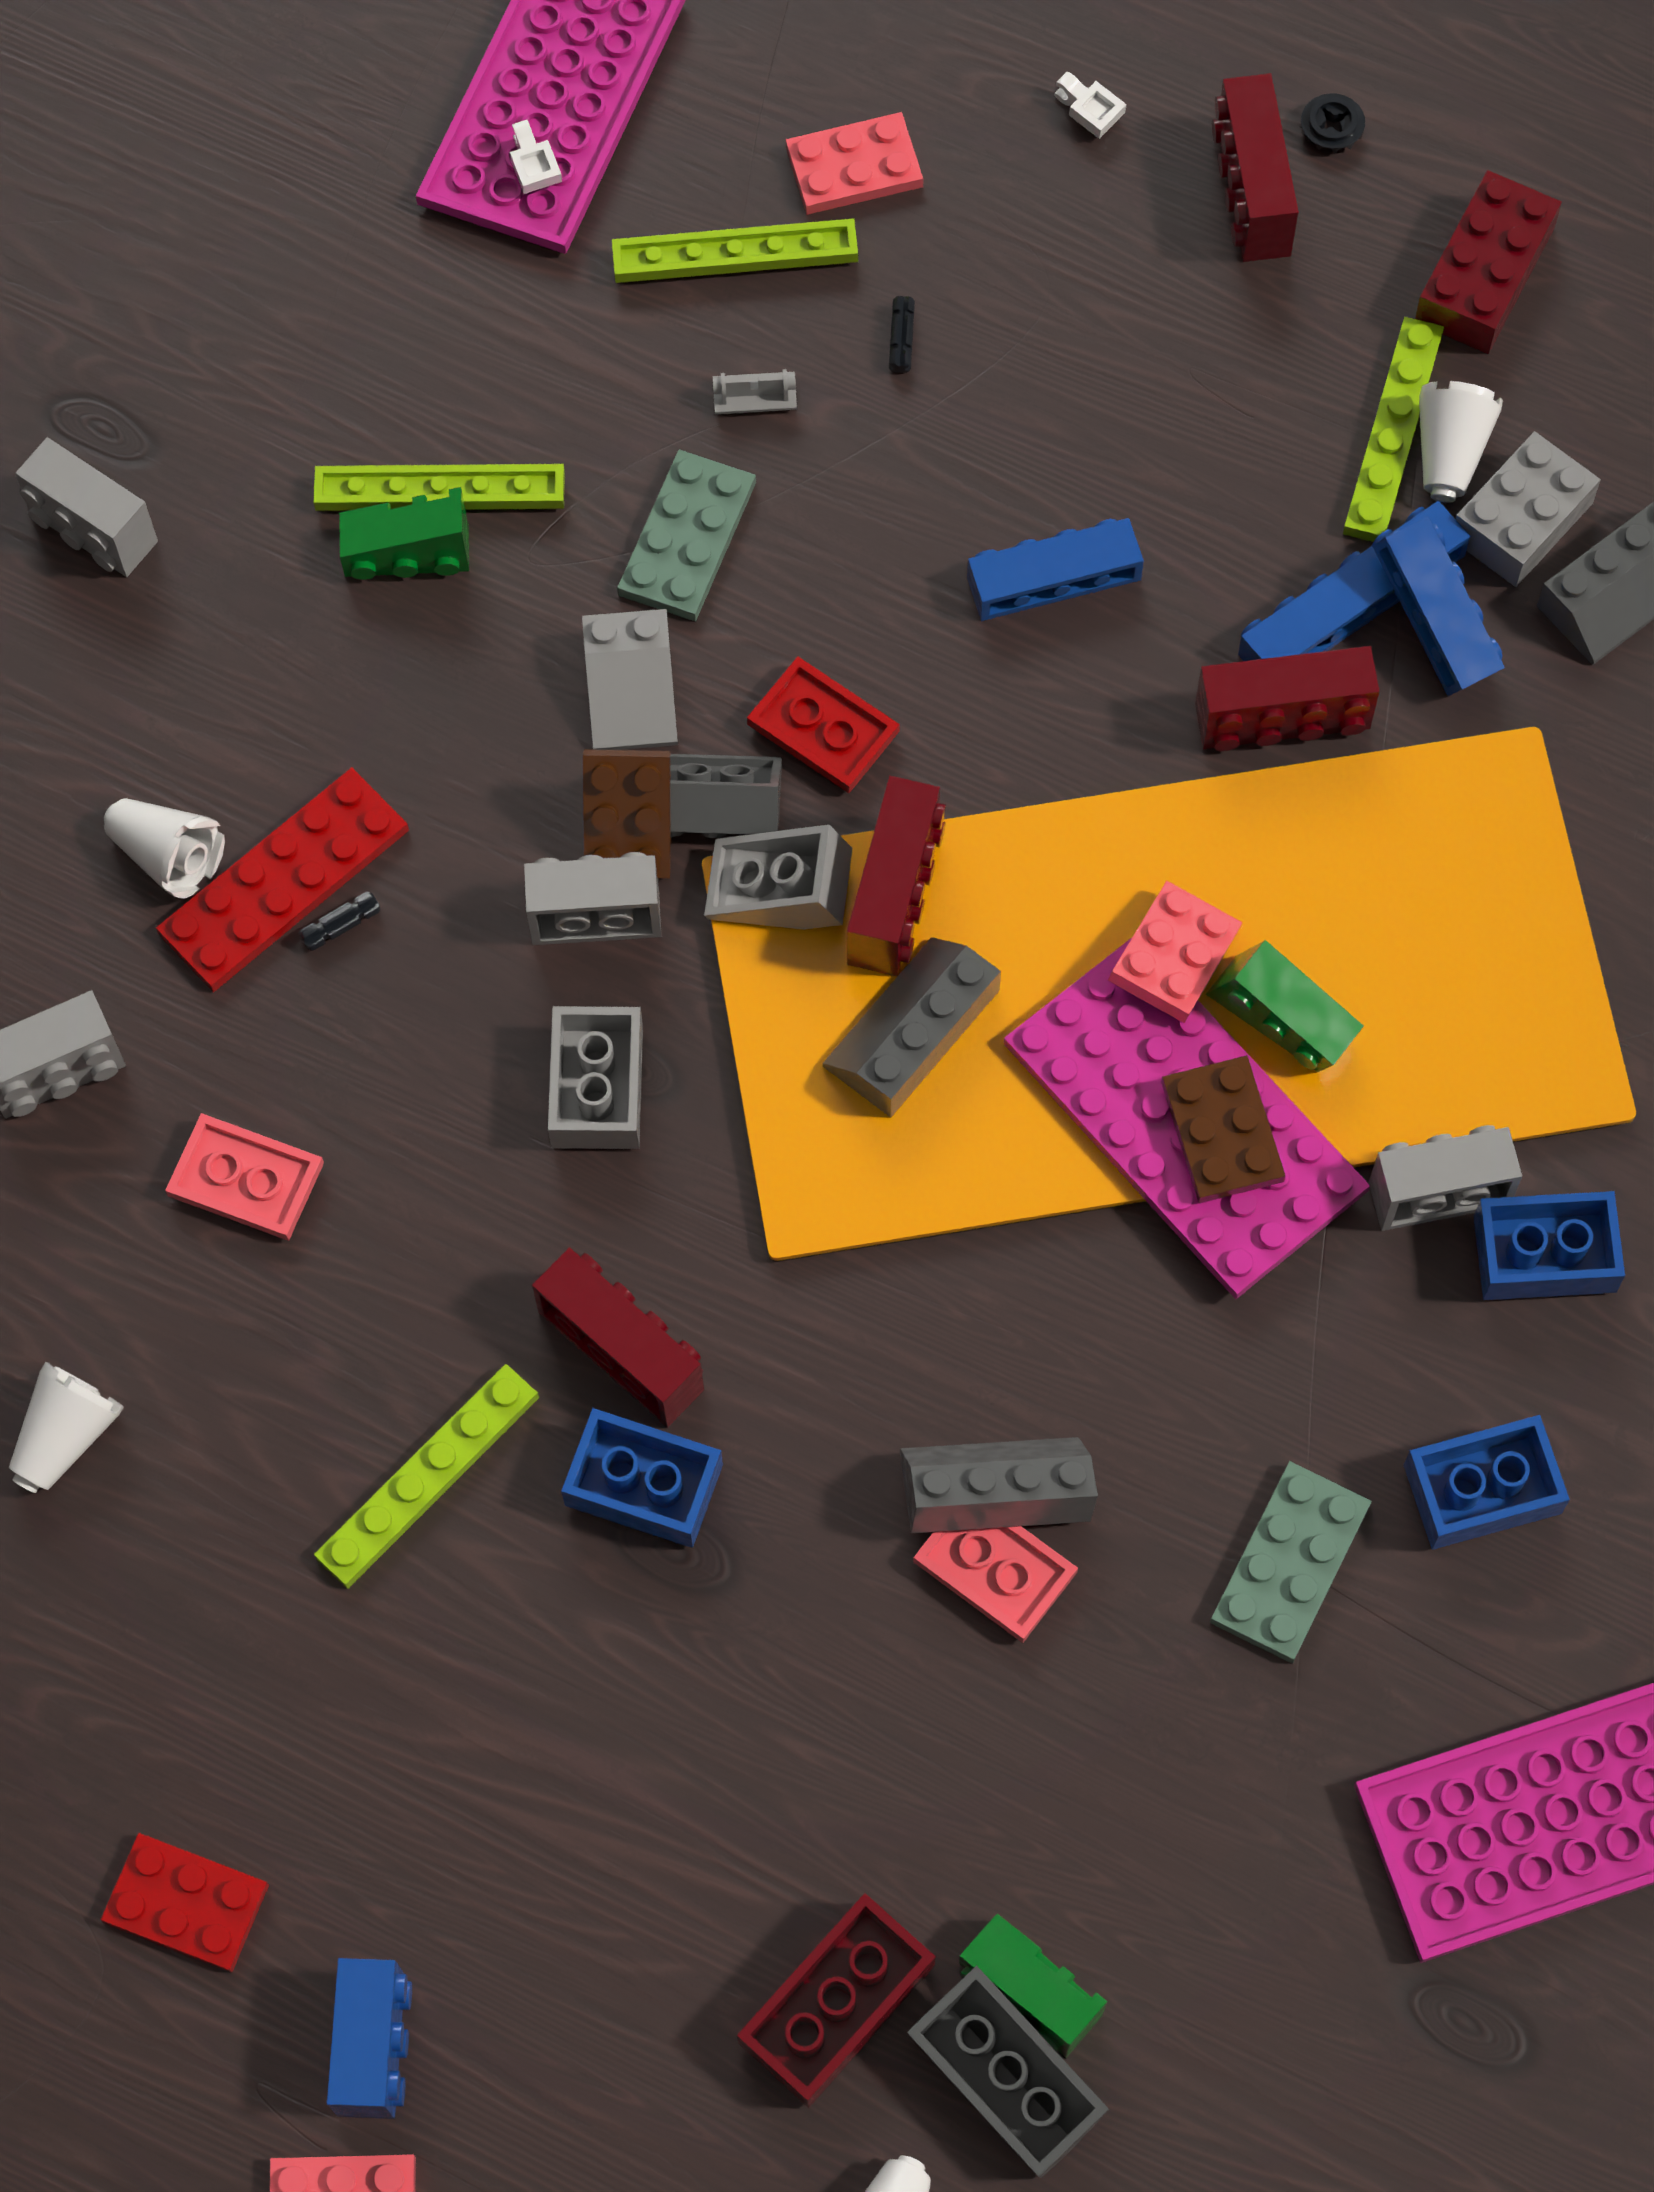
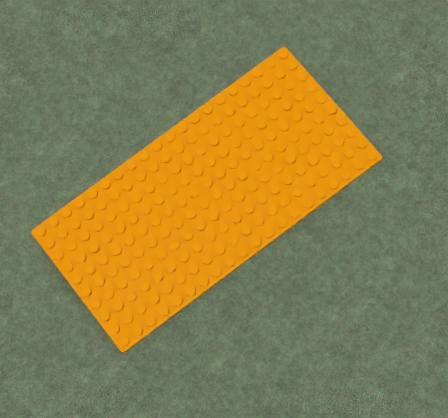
(1397, 879)

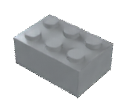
(86, 508)
(1526, 508)
(592, 899)
(55, 1054)
(595, 1077)
(1443, 1176)

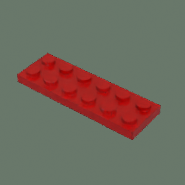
(282, 879)

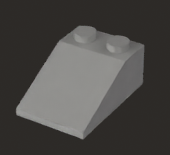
(630, 680)
(780, 878)

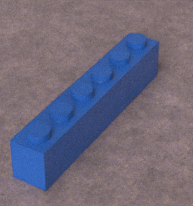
(1342, 601)

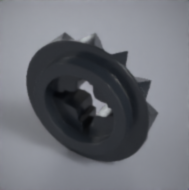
(1335, 108)

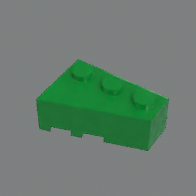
(406, 539)
(1285, 1006)
(1034, 1984)

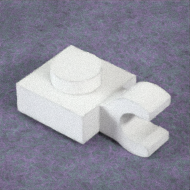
(1092, 106)
(533, 161)

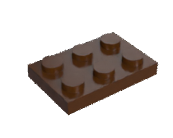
(628, 804)
(1223, 1129)

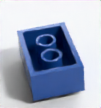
(1549, 1245)
(642, 1477)
(1486, 1482)
(368, 2038)

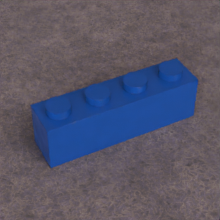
(1054, 568)
(1439, 605)

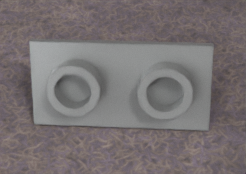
(754, 392)

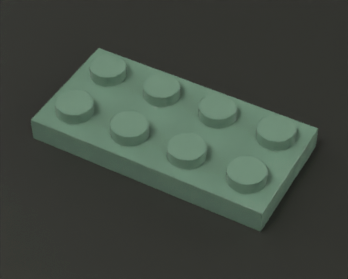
(686, 535)
(1290, 1562)

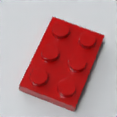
(823, 724)
(185, 1902)

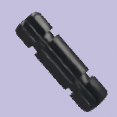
(901, 334)
(339, 921)

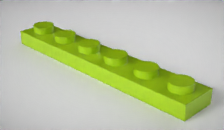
(734, 250)
(1393, 430)
(481, 485)
(426, 1476)

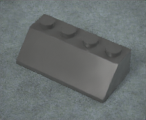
(1606, 590)
(724, 794)
(914, 1023)
(998, 1484)
(1008, 2072)

